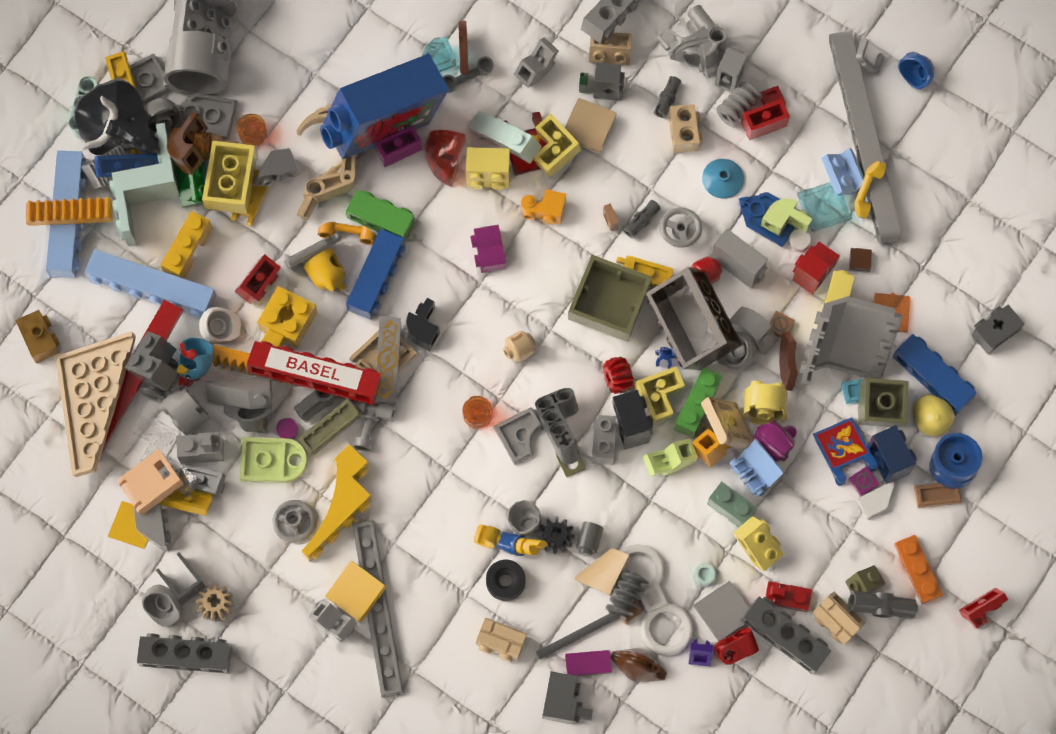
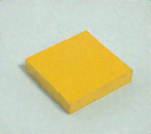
(355, 591)

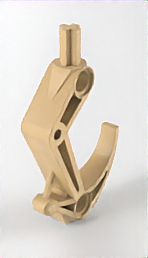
(331, 182)

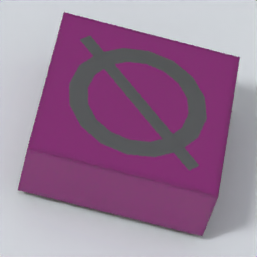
(863, 481)

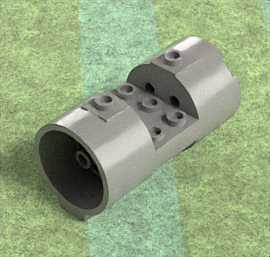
(200, 47)

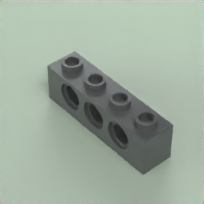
(773, 634)
(218, 662)

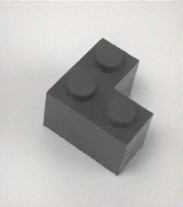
(151, 361)

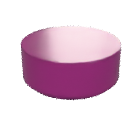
(287, 428)

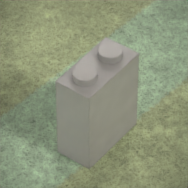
(740, 259)

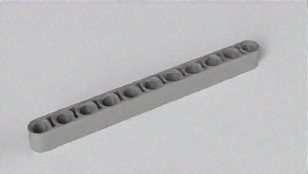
(864, 134)

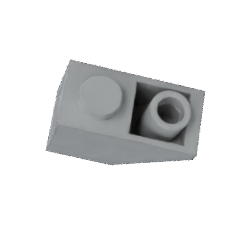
(277, 167)
(152, 526)

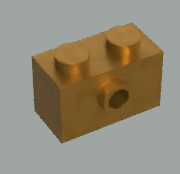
(37, 336)

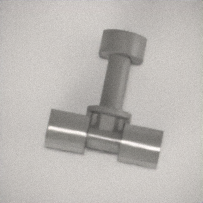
(371, 415)

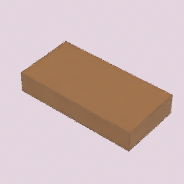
(936, 495)

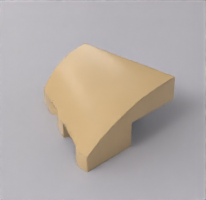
(605, 571)

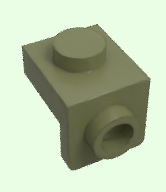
(865, 580)

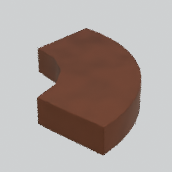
(463, 47)
(787, 361)

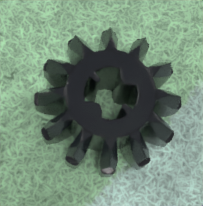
(565, 535)

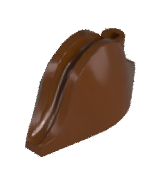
(638, 665)

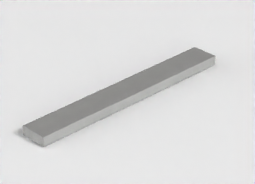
(379, 615)

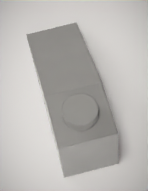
(241, 392)

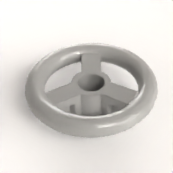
(680, 235)
(277, 516)

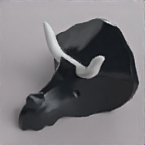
(114, 117)

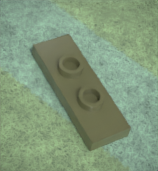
(330, 427)

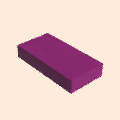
(588, 663)

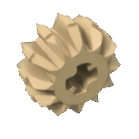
(206, 606)

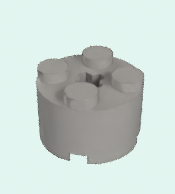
(184, 410)

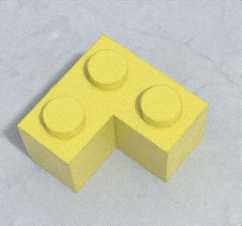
(560, 146)
(656, 390)

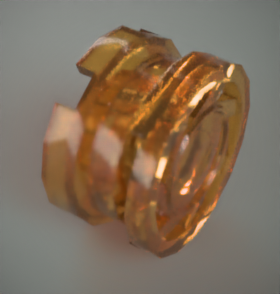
(251, 129)
(477, 412)

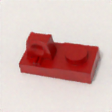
(789, 596)
(976, 609)

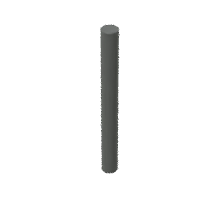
(576, 635)

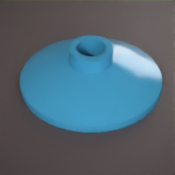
(723, 187)

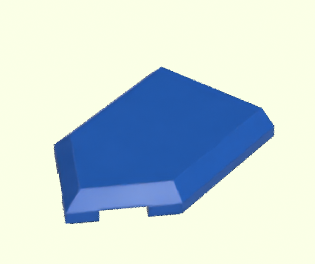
(753, 211)

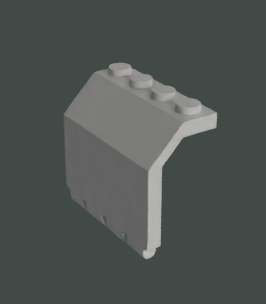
(851, 338)

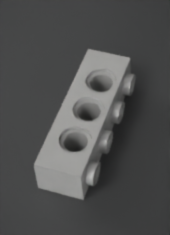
(605, 16)

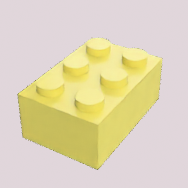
(229, 177)

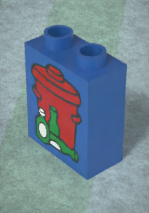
(383, 105)

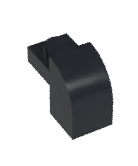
(419, 328)

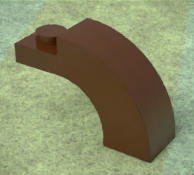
(181, 144)

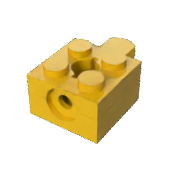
(286, 318)

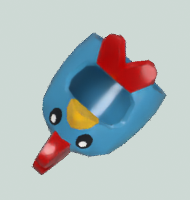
(194, 360)

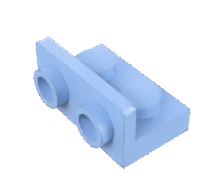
(843, 172)

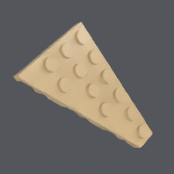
(89, 393)

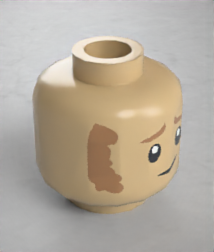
(519, 346)

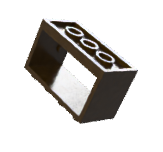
(711, 309)

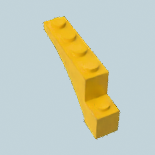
(347, 501)

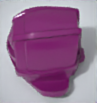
(776, 439)

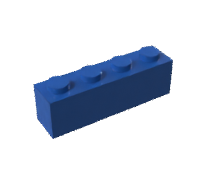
(375, 274)
(934, 373)

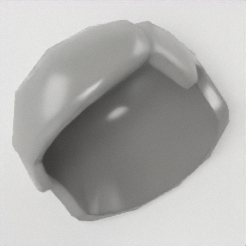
(524, 517)

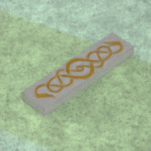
(388, 358)

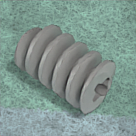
(737, 102)

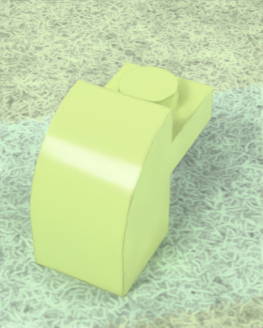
(785, 212)
(672, 459)

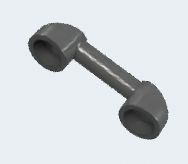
(484, 68)

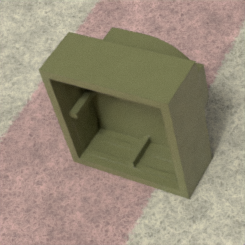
(609, 298)

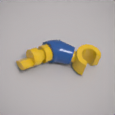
(508, 542)

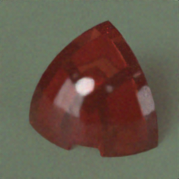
(443, 154)

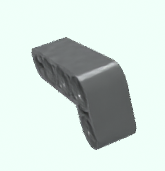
(552, 413)

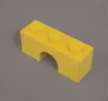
(191, 235)

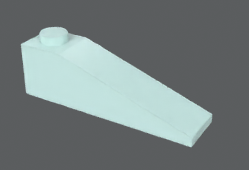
(505, 136)

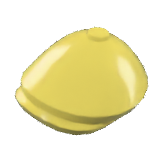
(933, 415)

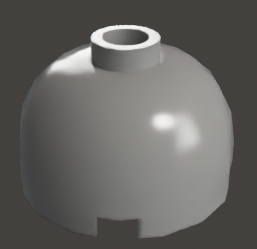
(163, 111)

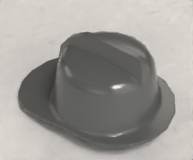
(249, 419)

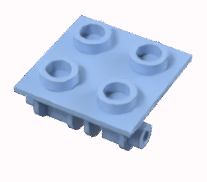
(757, 468)

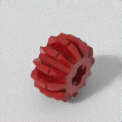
(618, 375)

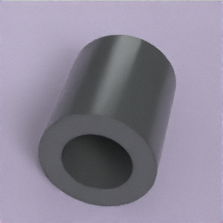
(589, 538)

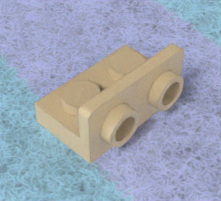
(612, 50)

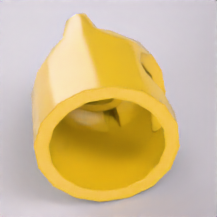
(326, 271)

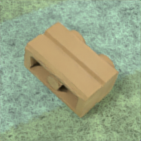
(838, 618)
(500, 640)

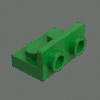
(190, 187)

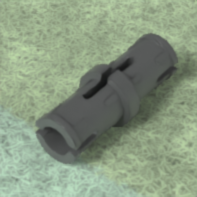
(667, 97)
(641, 219)

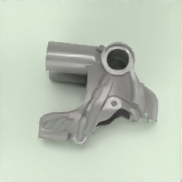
(702, 48)

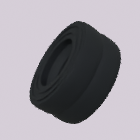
(510, 568)

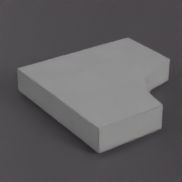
(517, 433)

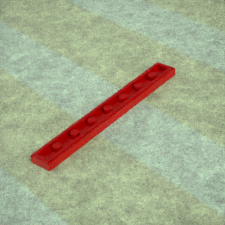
(161, 325)

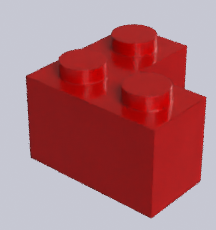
(814, 267)

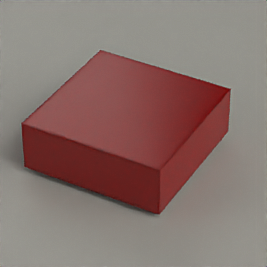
(771, 95)

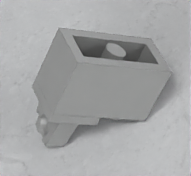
(200, 448)

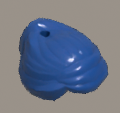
(916, 70)

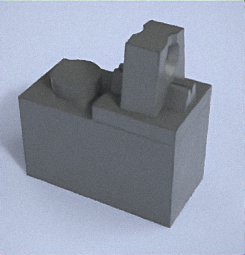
(560, 700)

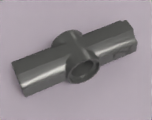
(313, 405)
(882, 605)

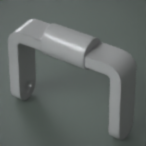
(865, 62)

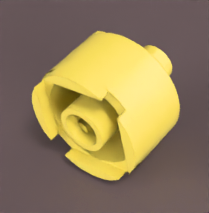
(765, 402)

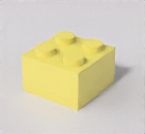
(488, 168)

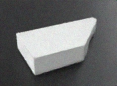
(875, 501)

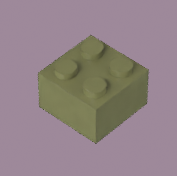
(883, 402)

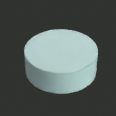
(704, 574)

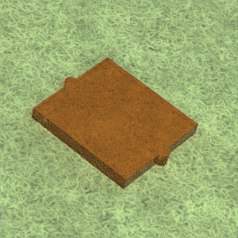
(900, 303)

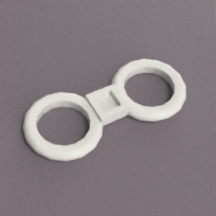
(656, 604)

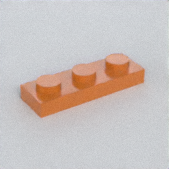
(918, 569)

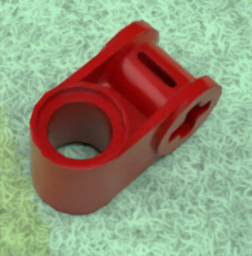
(738, 646)

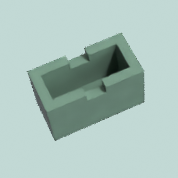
(731, 505)

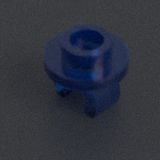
(665, 353)

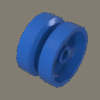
(955, 460)

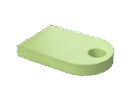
(270, 460)

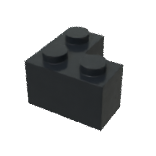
(633, 424)

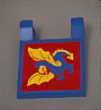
(843, 446)

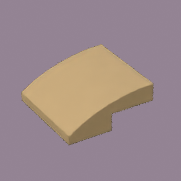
(590, 124)

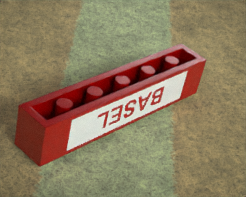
(314, 372)

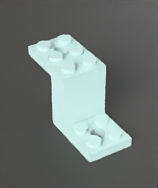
(143, 186)

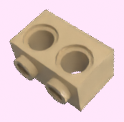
(684, 128)

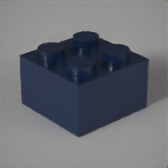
(892, 454)

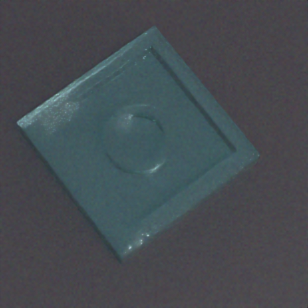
(824, 206)

